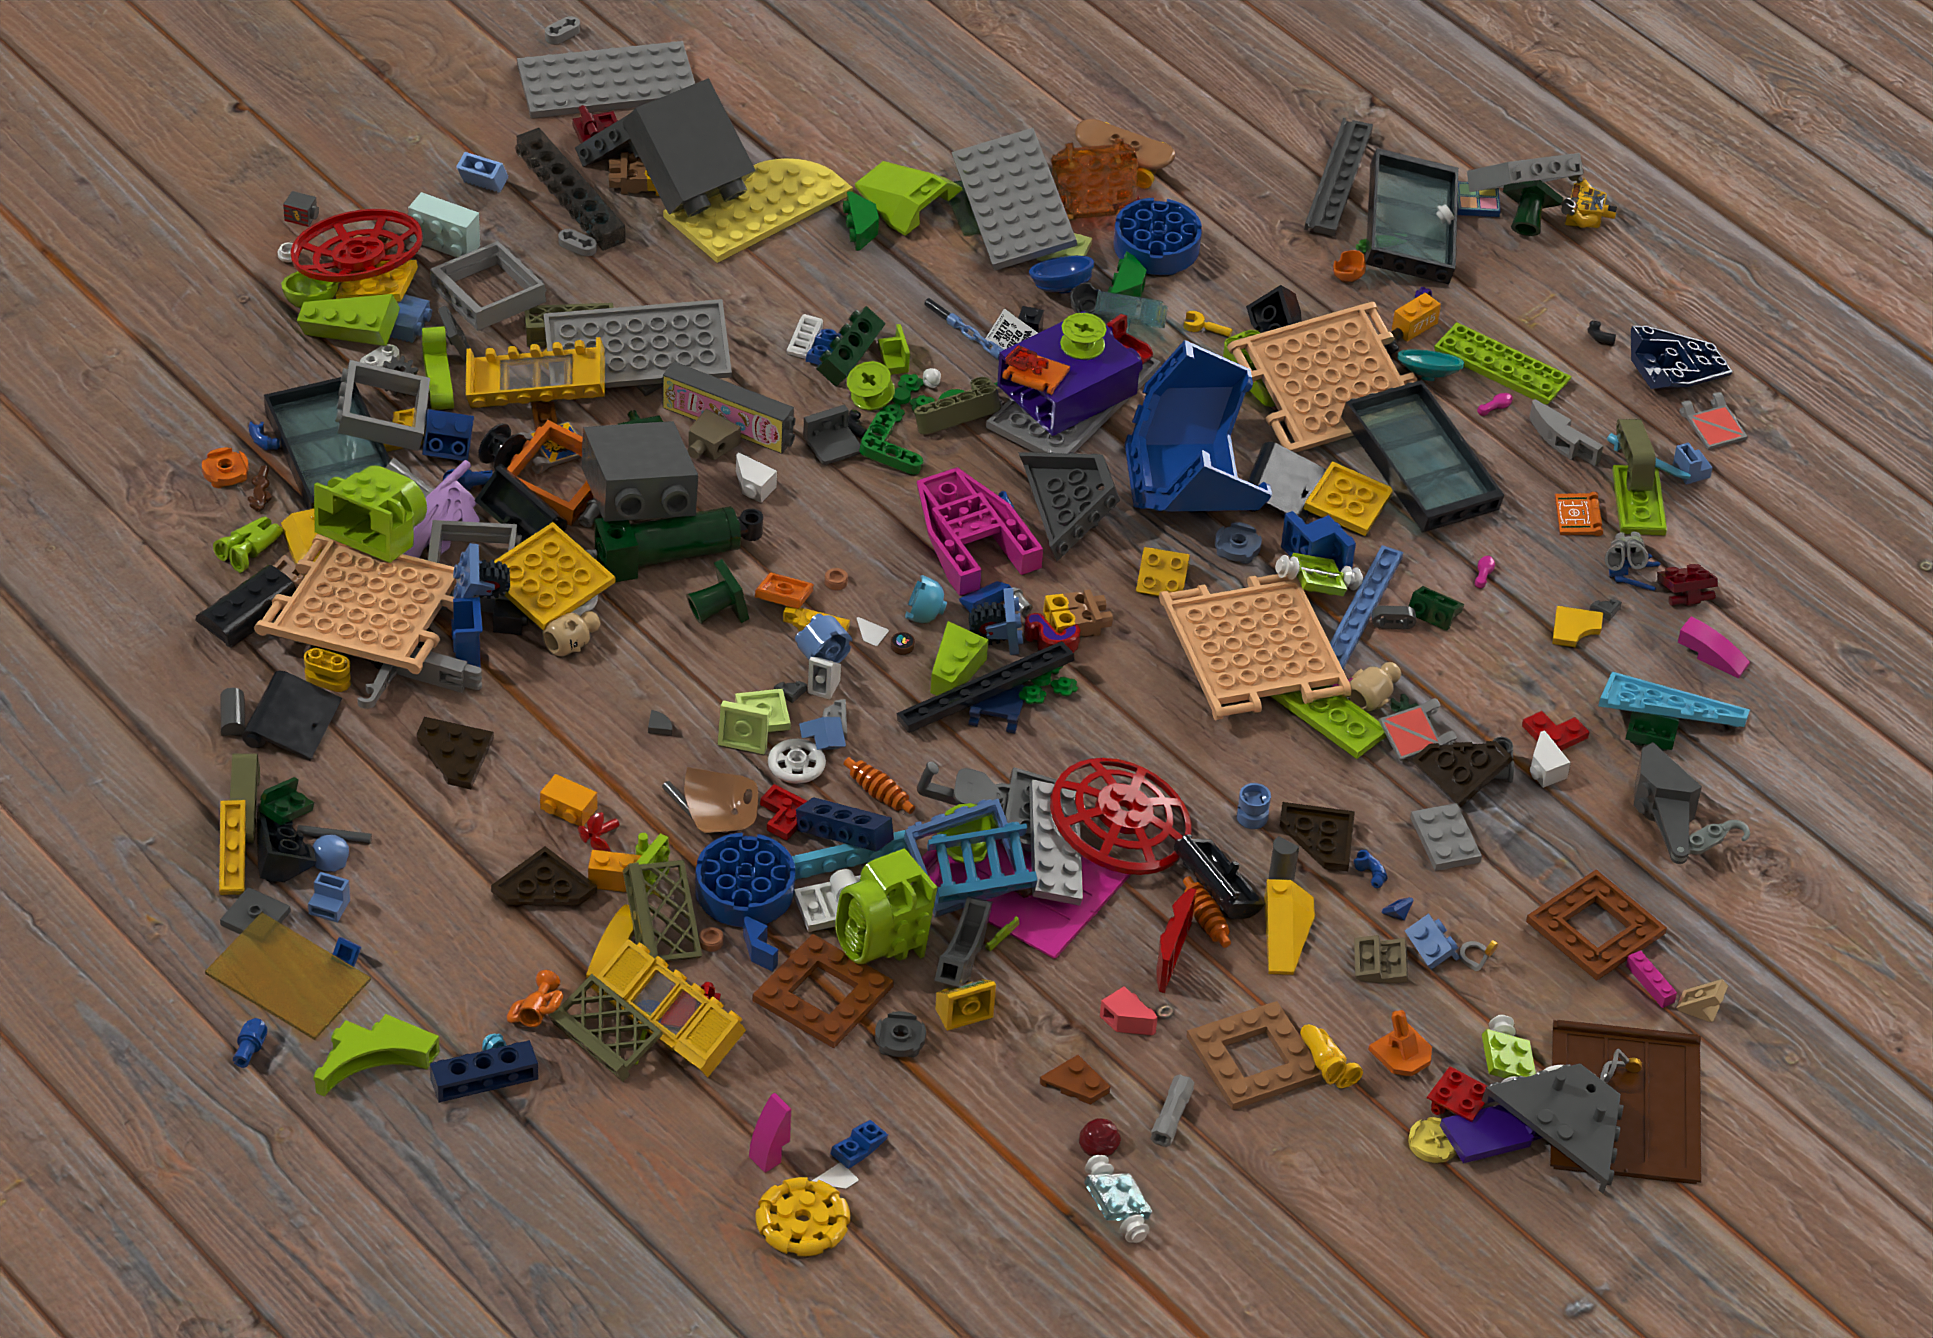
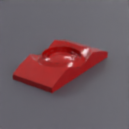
(1174, 937)

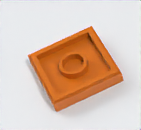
(784, 590)

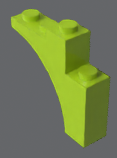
(386, 1044)

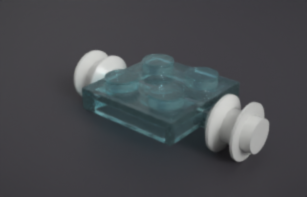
(1118, 1198)

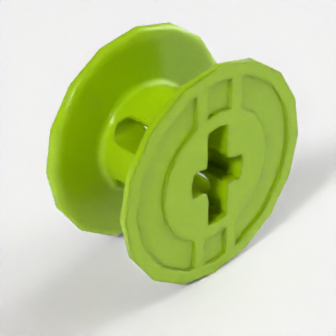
(1083, 330)
(870, 385)

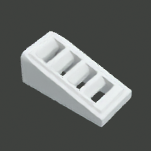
(806, 330)

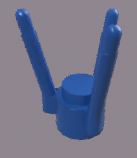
(1624, 571)

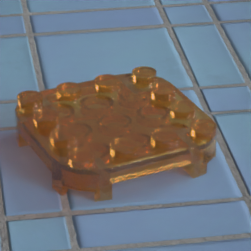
(1096, 179)

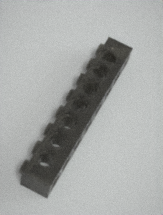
(570, 189)

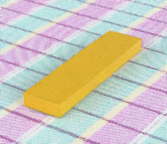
(232, 847)

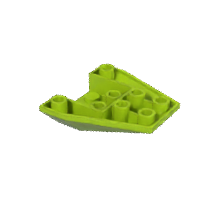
(903, 193)

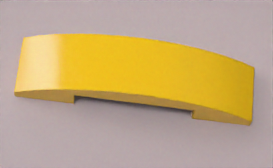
(615, 935)

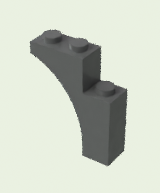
(958, 960)

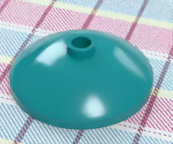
(1430, 363)

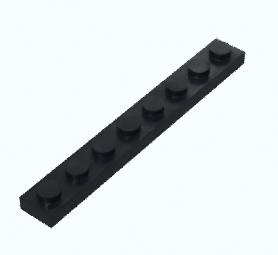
(985, 687)

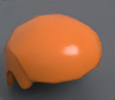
(1350, 266)

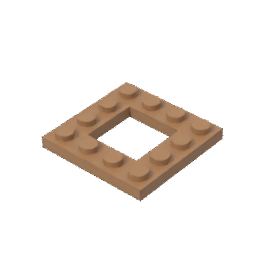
(1210, 1044)

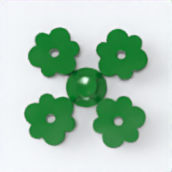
(902, 396)
(1036, 695)

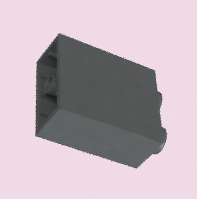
(690, 148)
(639, 471)

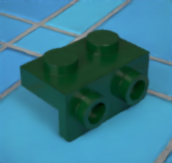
(1652, 728)

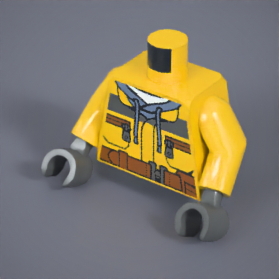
(1586, 205)

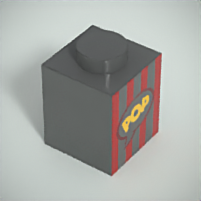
(300, 209)

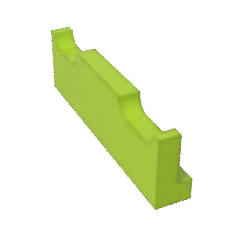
(1004, 932)

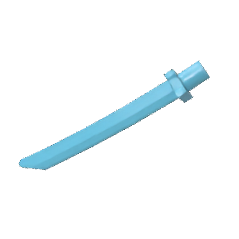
(1659, 464)

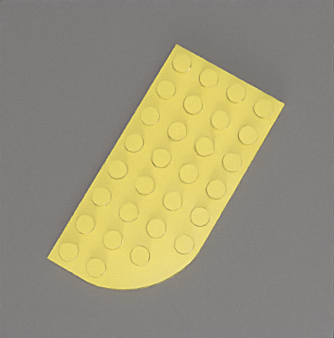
(775, 198)

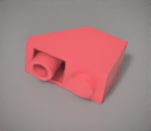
(1127, 1013)

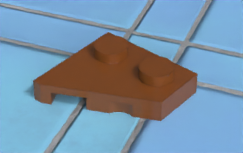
(1077, 1080)

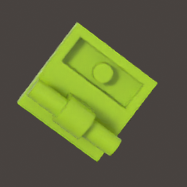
(653, 853)

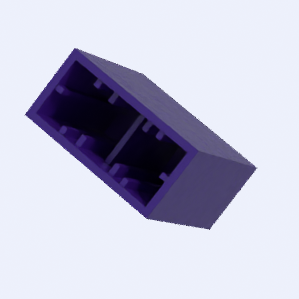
(1086, 388)

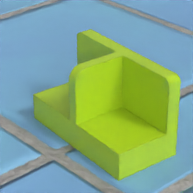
(895, 352)

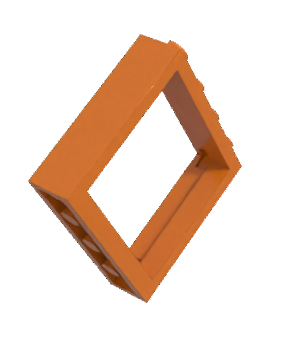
(568, 510)

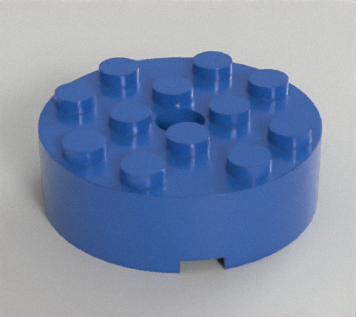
(1159, 235)
(745, 878)

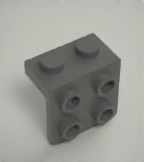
(830, 435)

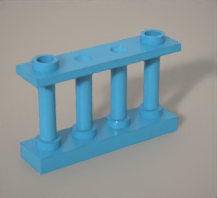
(974, 886)

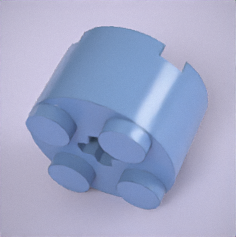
(824, 639)

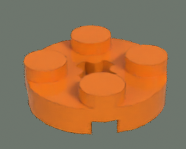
(218, 476)

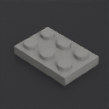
(1445, 837)

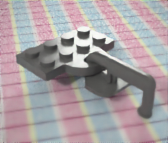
(975, 786)

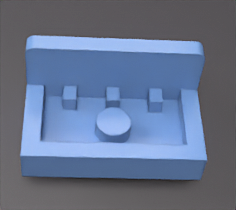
(1431, 941)

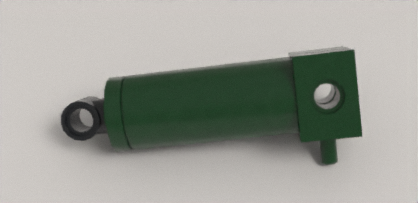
(627, 546)

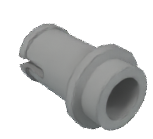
(589, 514)
(1025, 607)

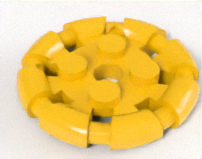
(807, 1204)

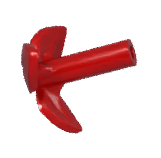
(596, 829)

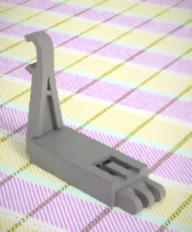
(436, 670)

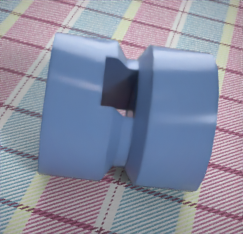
(1253, 805)

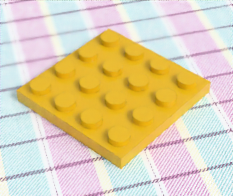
(552, 575)

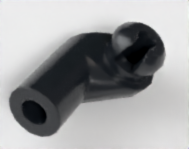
(1598, 335)
(1393, 347)
(854, 423)

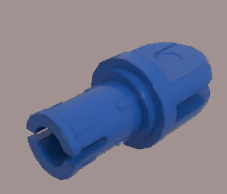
(471, 478)
(250, 1041)

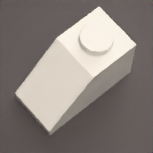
(755, 478)
(823, 677)
(1548, 762)

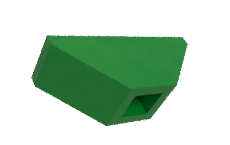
(861, 218)
(1130, 277)

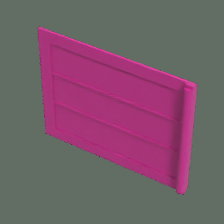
(1043, 922)

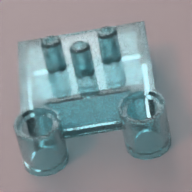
(1138, 310)

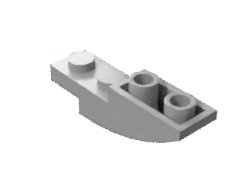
(1566, 440)

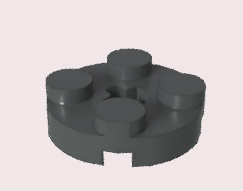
(896, 1046)

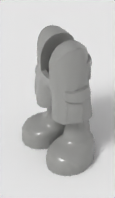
(1629, 545)

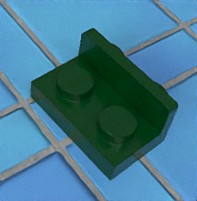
(1435, 607)
(284, 803)

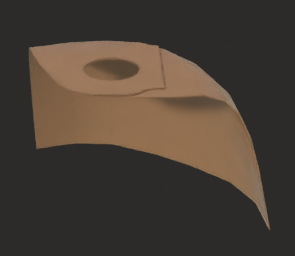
(714, 796)

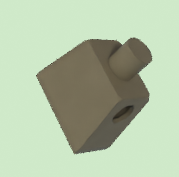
(712, 436)

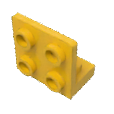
(1162, 571)

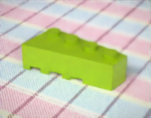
(351, 319)

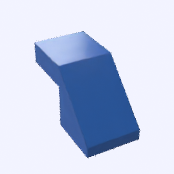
(756, 941)

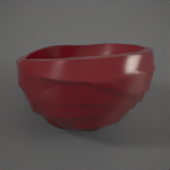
(1099, 1137)

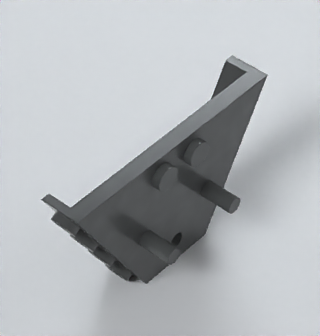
(606, 144)
(1069, 494)
(1570, 1112)

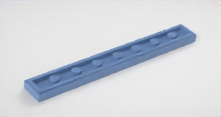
(1364, 602)

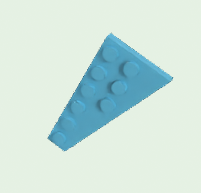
(1647, 697)

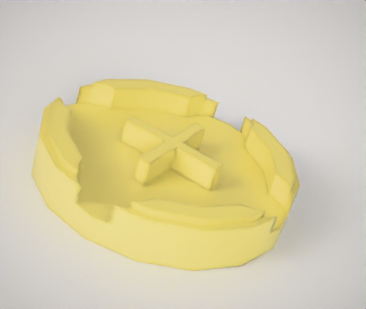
(1430, 1142)

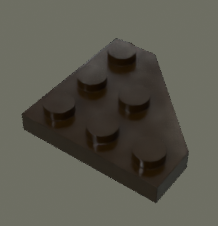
(455, 749)
(1462, 767)
(1320, 832)
(544, 881)

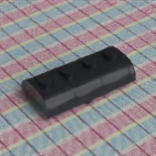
(514, 503)
(238, 612)
(1219, 877)

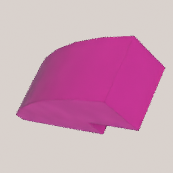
(1713, 647)
(771, 1133)

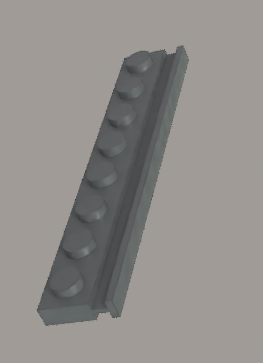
(1338, 177)

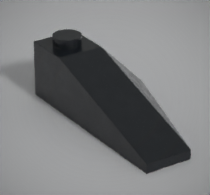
(1274, 310)
(281, 850)

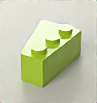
(957, 659)

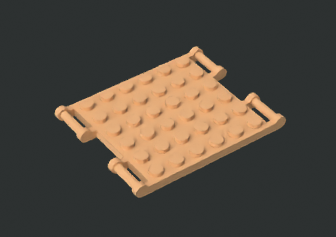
(1318, 368)
(363, 604)
(1254, 643)

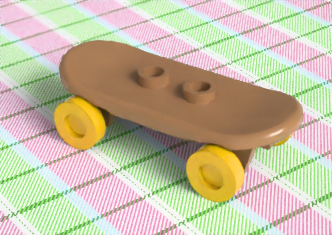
(1149, 152)

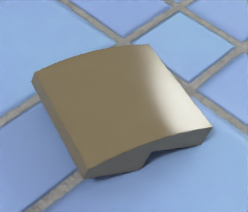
(1381, 960)

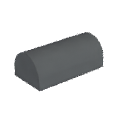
(232, 711)
(1283, 860)

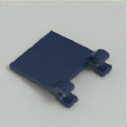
(1002, 705)

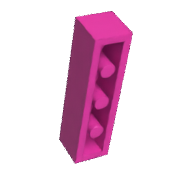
(1651, 979)

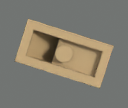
(1703, 1000)

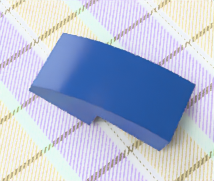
(820, 345)
(859, 1145)

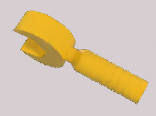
(1199, 323)

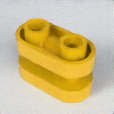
(327, 669)

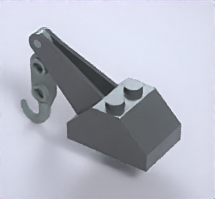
(1671, 799)

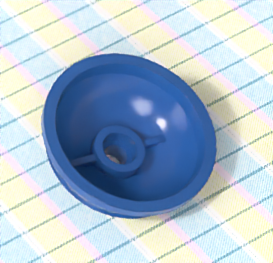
(1062, 273)

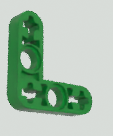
(877, 448)

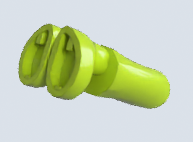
(246, 542)

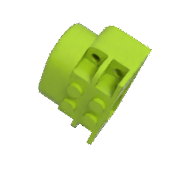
(370, 511)
(884, 911)

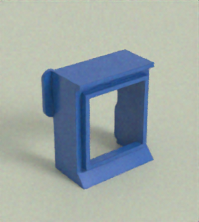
(467, 629)

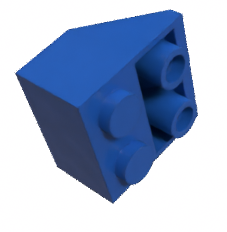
(447, 435)

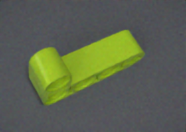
(437, 368)
(1258, 389)

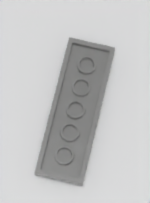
(1052, 858)

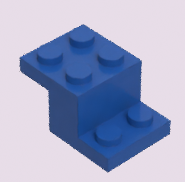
(1319, 538)

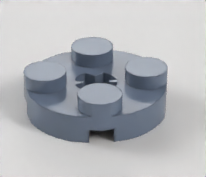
(1229, 549)

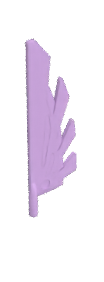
(445, 503)

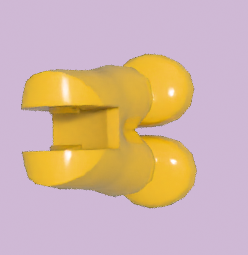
(1330, 1058)

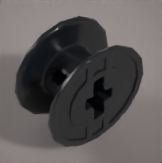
(500, 446)

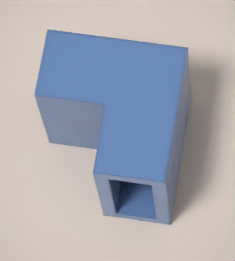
(1691, 462)
(826, 731)
(329, 897)

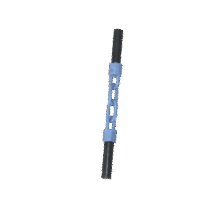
(956, 322)

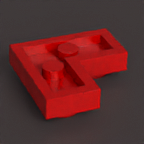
(1563, 735)
(784, 805)

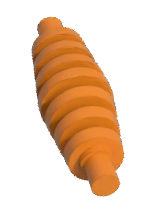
(879, 785)
(1208, 913)

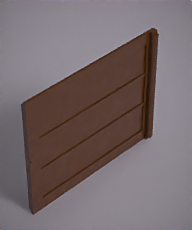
(1660, 1102)

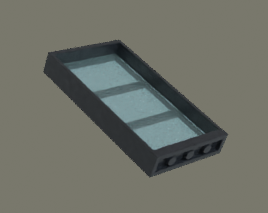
(1403, 218)
(309, 437)
(1422, 456)

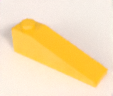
(1287, 922)

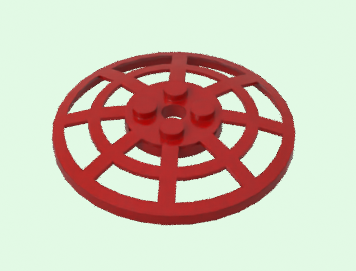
(357, 252)
(1119, 821)

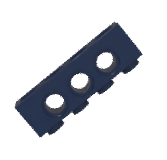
(844, 824)
(484, 1071)

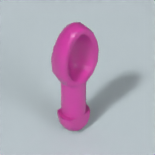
(1499, 401)
(1485, 566)

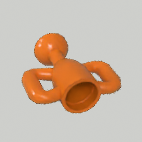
(535, 1006)

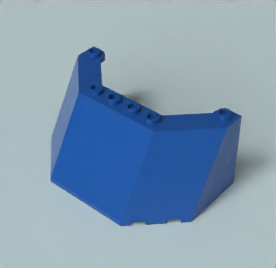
(1183, 436)

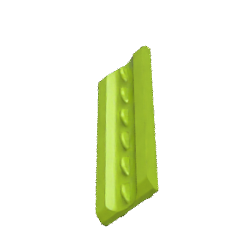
(1503, 364)

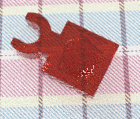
(1024, 358)

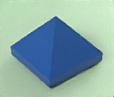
(1399, 908)
(347, 951)

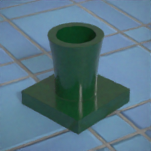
(1532, 198)
(719, 596)

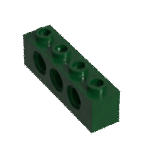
(850, 346)

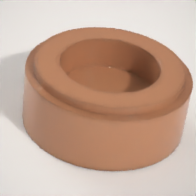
(836, 579)
(711, 939)

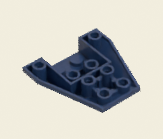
(1674, 360)

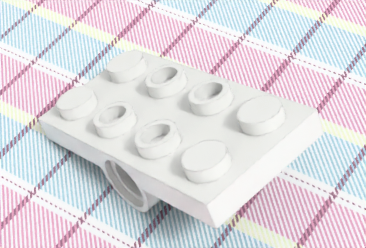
(820, 901)

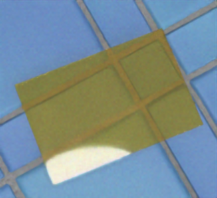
(288, 975)

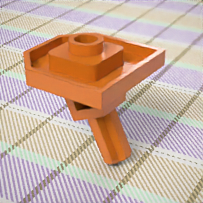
(1403, 1049)

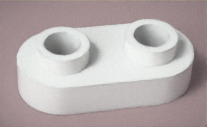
(381, 354)

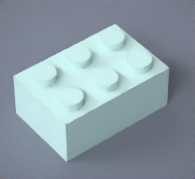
(445, 225)

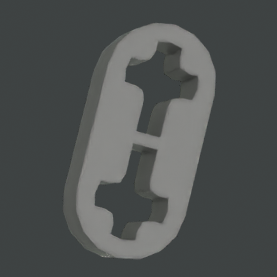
(562, 30)
(579, 243)

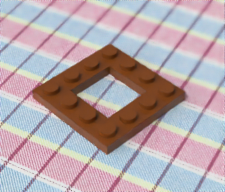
(1640, 925)
(830, 1028)

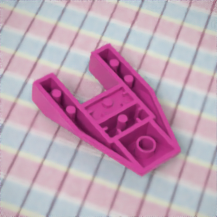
(964, 511)

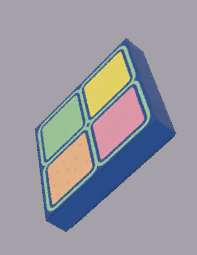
(1478, 202)

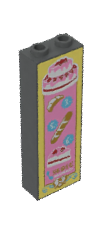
(760, 417)

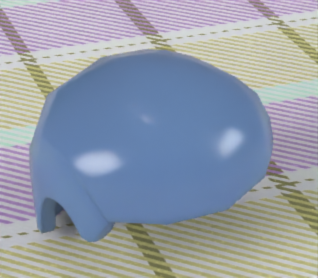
(330, 853)

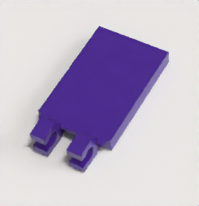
(1489, 1134)

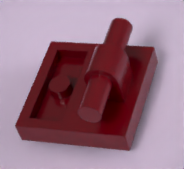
(590, 125)
(1690, 582)

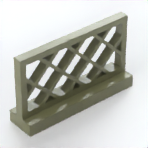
(535, 324)
(641, 909)
(589, 1042)

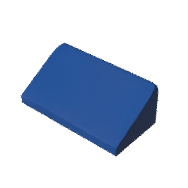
(989, 593)

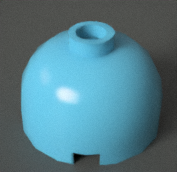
(926, 601)

